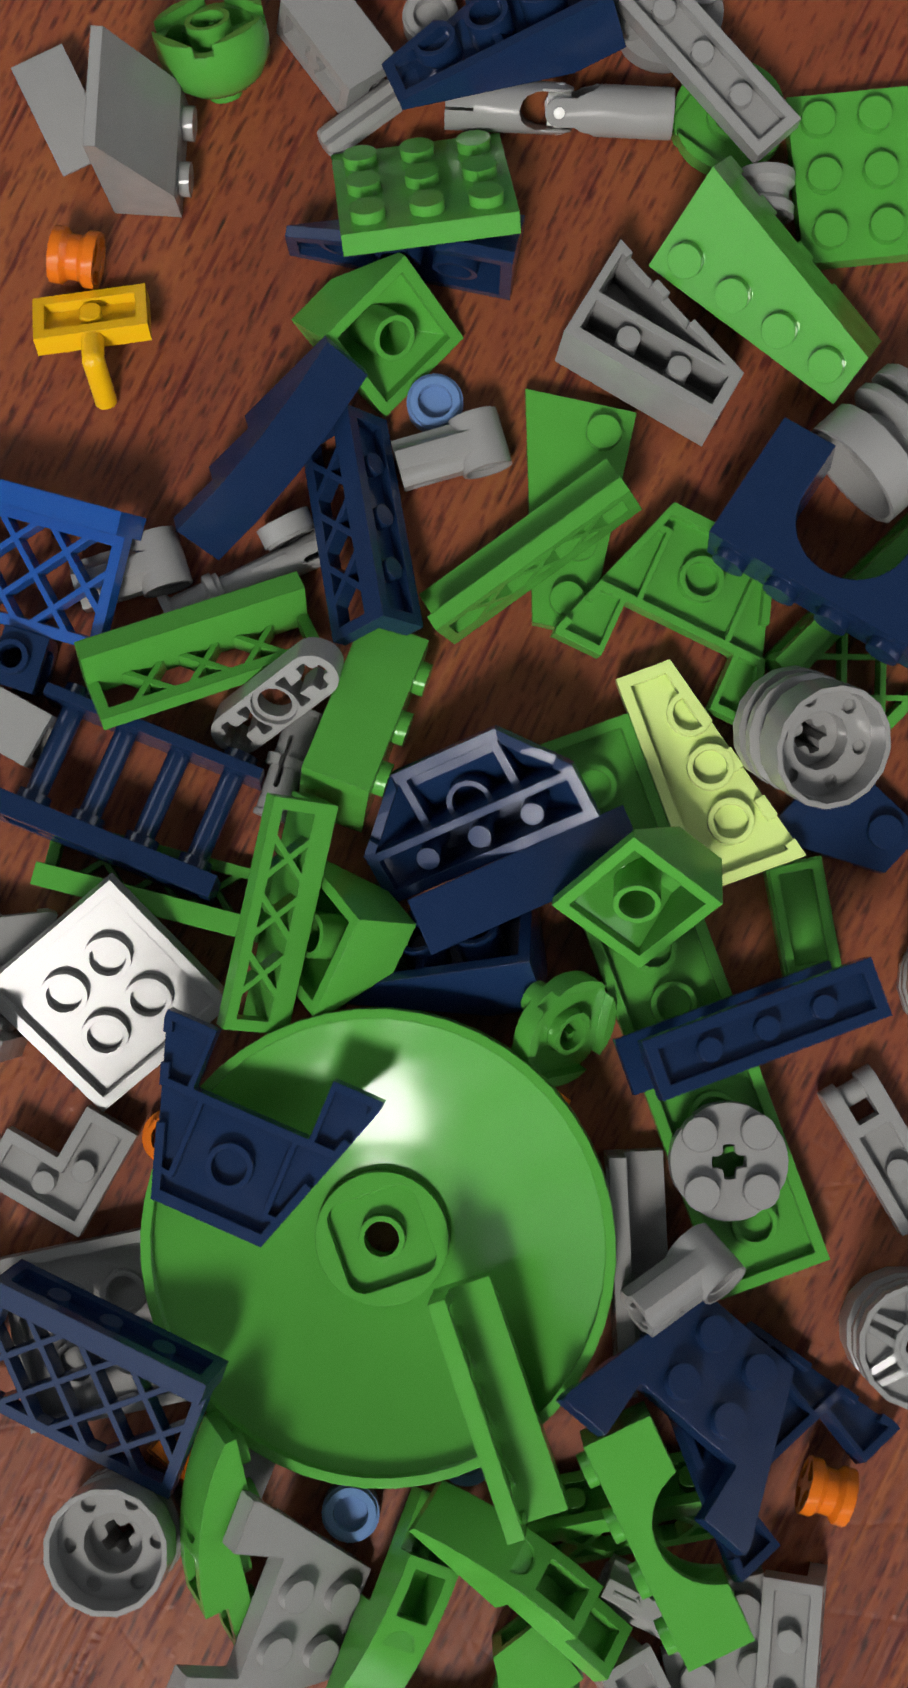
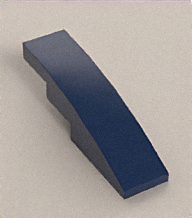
(272, 451)
(514, 882)

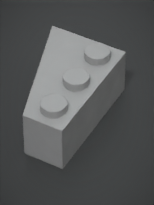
(647, 351)

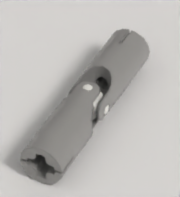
(593, 110)

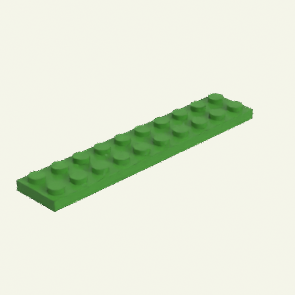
(676, 982)

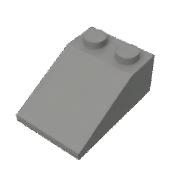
(136, 129)

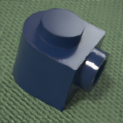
(26, 660)

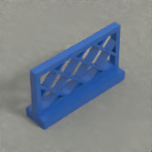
(64, 517)

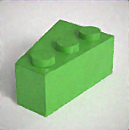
(364, 722)

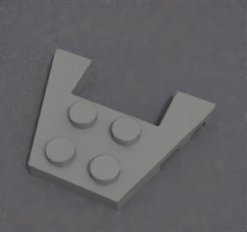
(296, 1609)

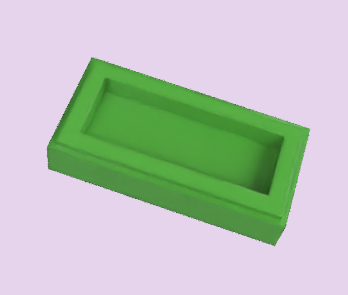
(801, 915)

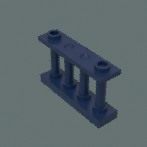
(138, 848)
(752, 1028)

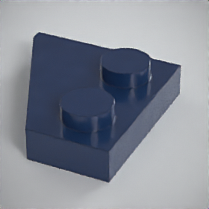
(864, 833)

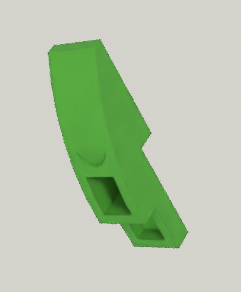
(207, 1504)
(525, 1575)
(402, 1614)

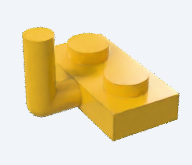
(89, 324)

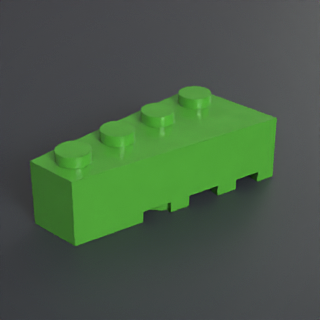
(763, 284)

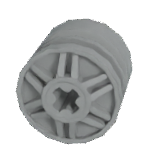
(872, 444)
(812, 736)
(876, 1331)
(99, 1565)

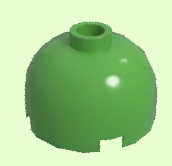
(213, 47)

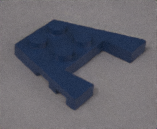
(230, 1160)
(716, 1387)
(809, 1398)

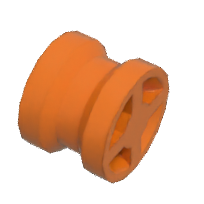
(75, 257)
(826, 1491)

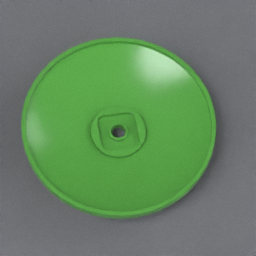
(336, 1339)

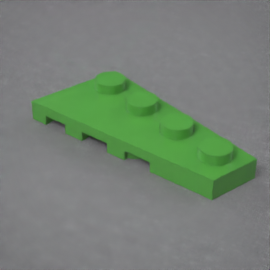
(561, 445)

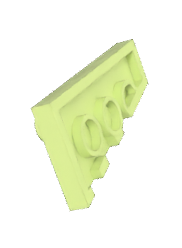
(702, 776)

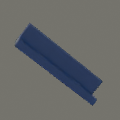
(374, 520)

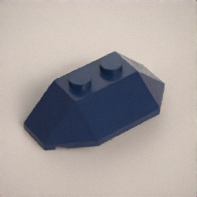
(472, 809)

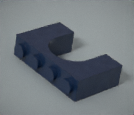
(761, 540)

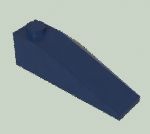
(502, 46)
(471, 266)
(471, 977)

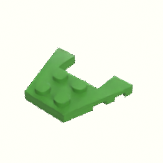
(680, 586)

